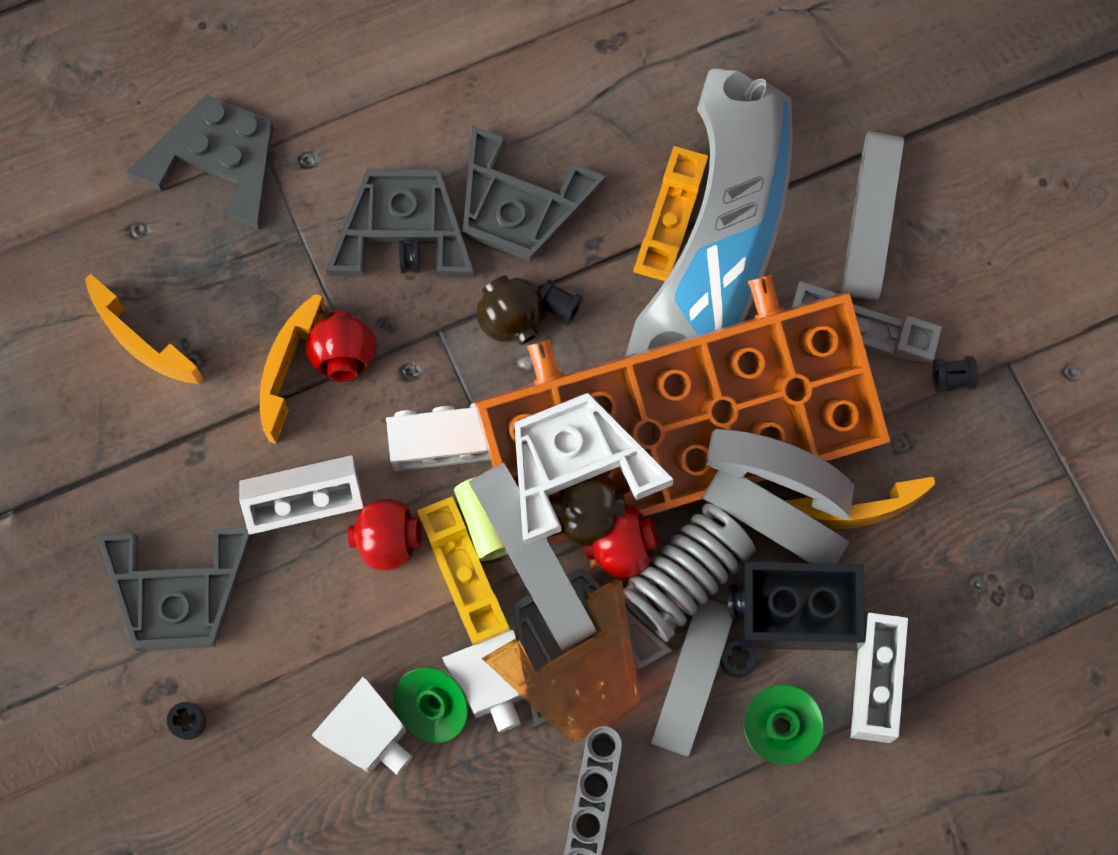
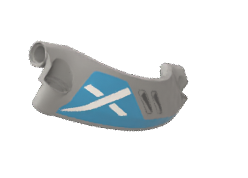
(738, 216)

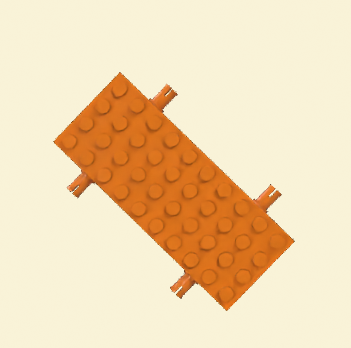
(777, 376)

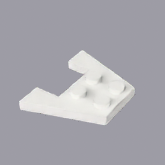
(568, 448)

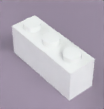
(435, 438)
(300, 494)
(879, 679)

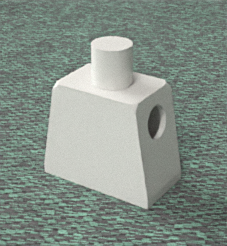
(483, 686)
(365, 731)

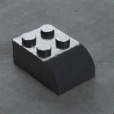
(804, 606)

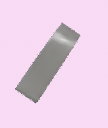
(884, 334)
(784, 464)
(775, 519)
(693, 678)

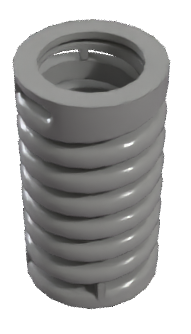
(695, 575)

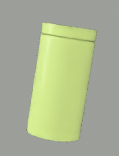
(480, 528)

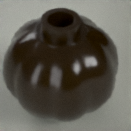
(510, 310)
(589, 509)

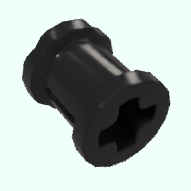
(560, 302)
(967, 377)

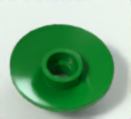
(799, 712)
(422, 714)

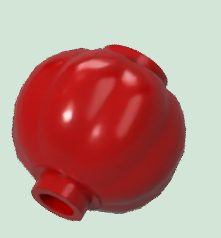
(341, 346)
(385, 534)
(628, 547)

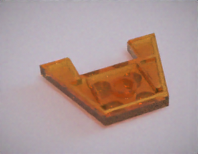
(585, 683)

